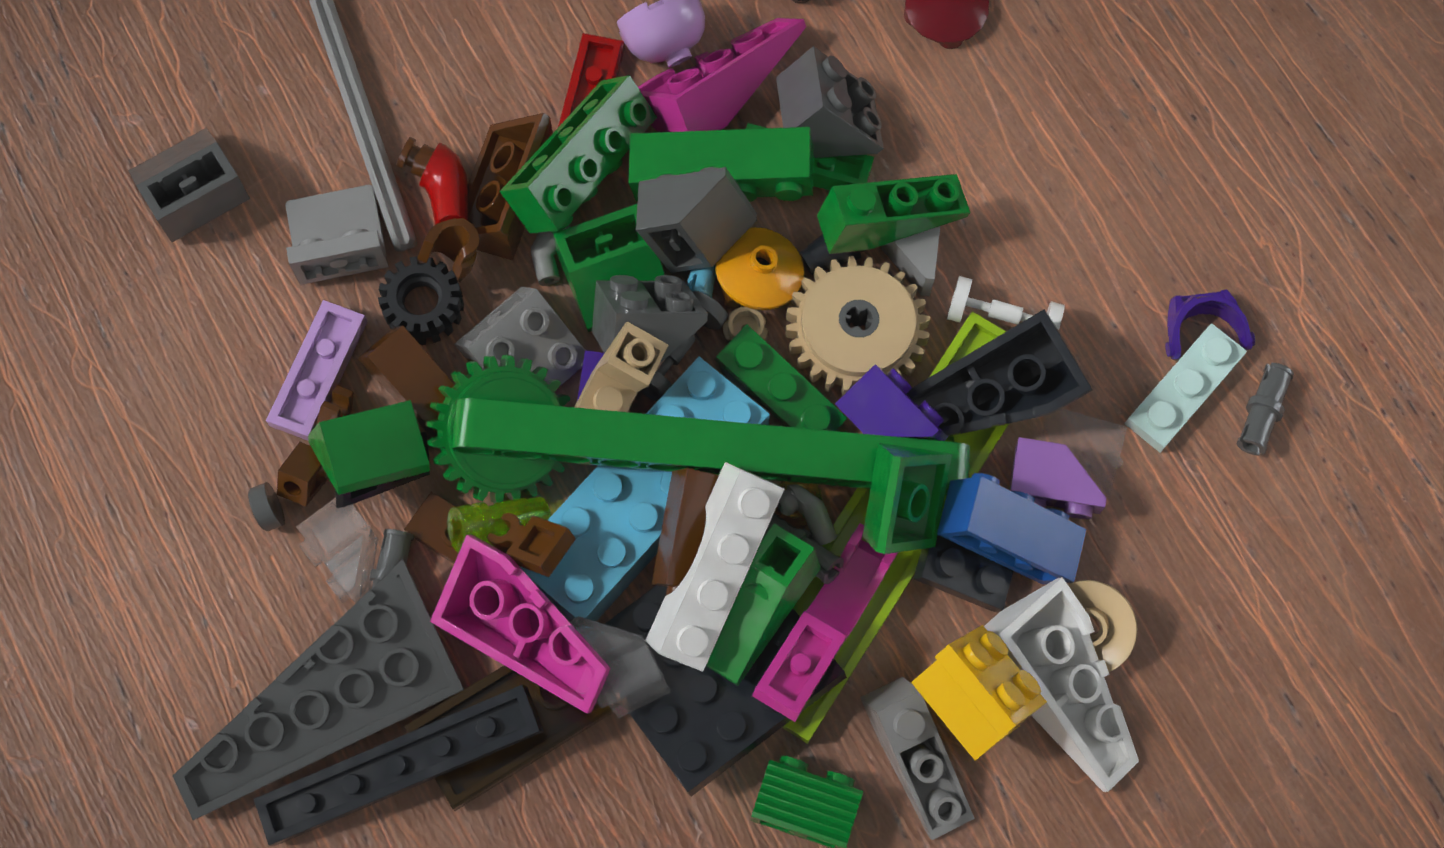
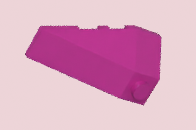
(721, 81)
(512, 621)

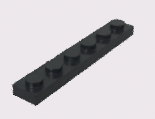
(398, 765)

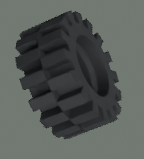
(415, 276)

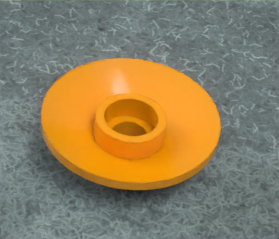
(758, 284)

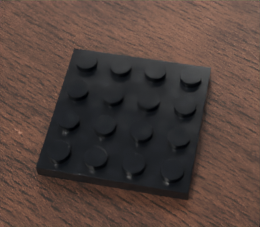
(705, 717)

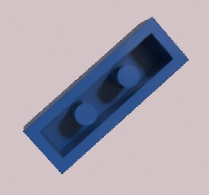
(1011, 529)

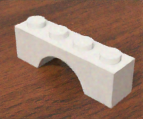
(733, 530)

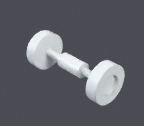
(995, 309)

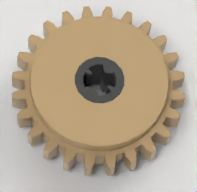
(862, 298)

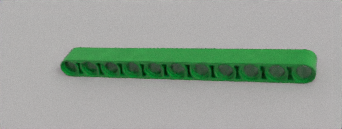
(678, 443)

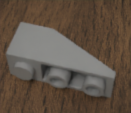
(918, 756)

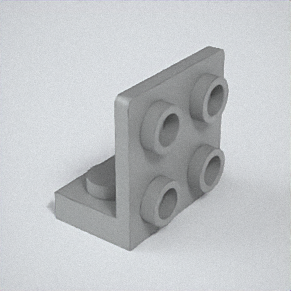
(335, 235)
(528, 330)

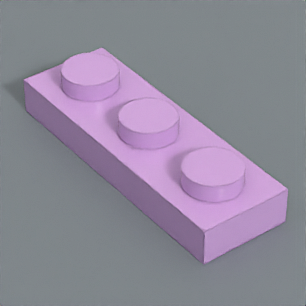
(316, 369)

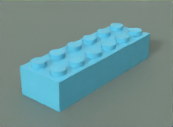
(622, 510)

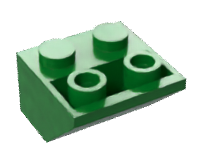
(602, 250)

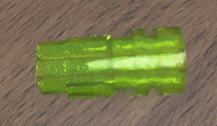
(483, 519)

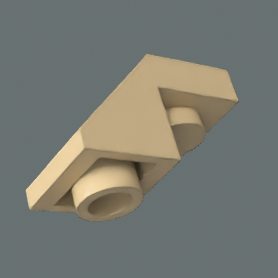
(623, 370)

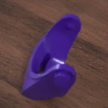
(1215, 303)

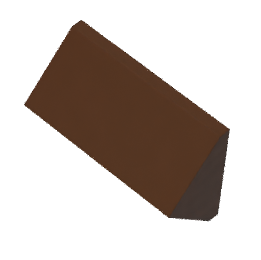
(501, 157)

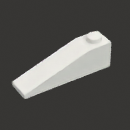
(1053, 643)

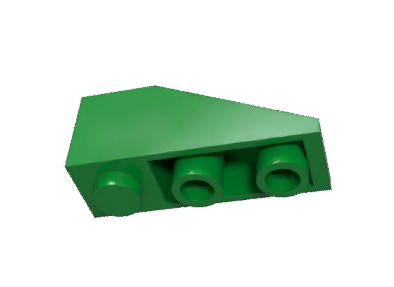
(886, 211)
(766, 597)

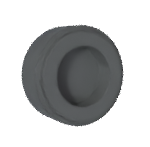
(266, 507)

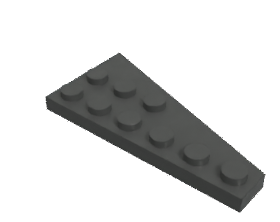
(350, 683)

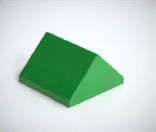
(370, 447)
(906, 498)

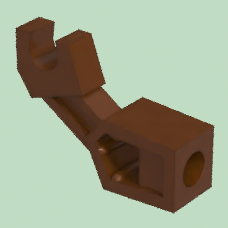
(302, 473)

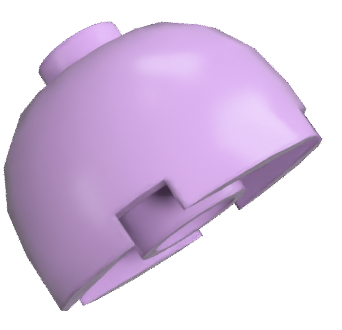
(663, 30)

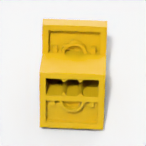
(979, 690)

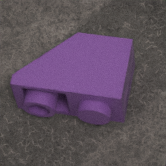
(1055, 478)

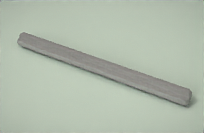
(364, 125)

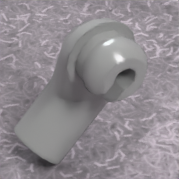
(543, 258)
(812, 508)

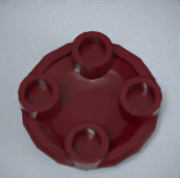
(947, 20)

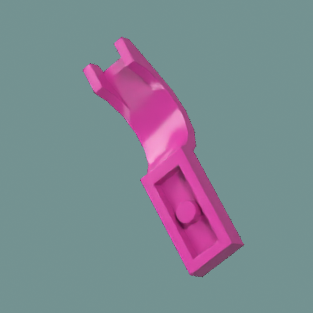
(823, 629)

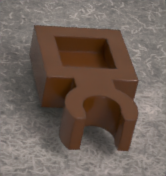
(536, 545)

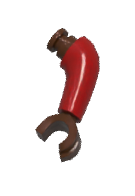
(447, 189)

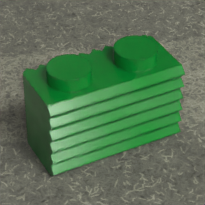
(806, 803)

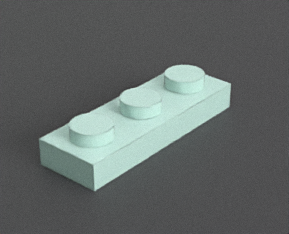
(1185, 387)

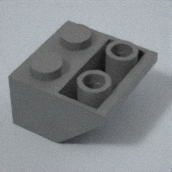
(831, 102)
(189, 184)
(692, 217)
(658, 307)

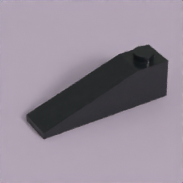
(1006, 380)

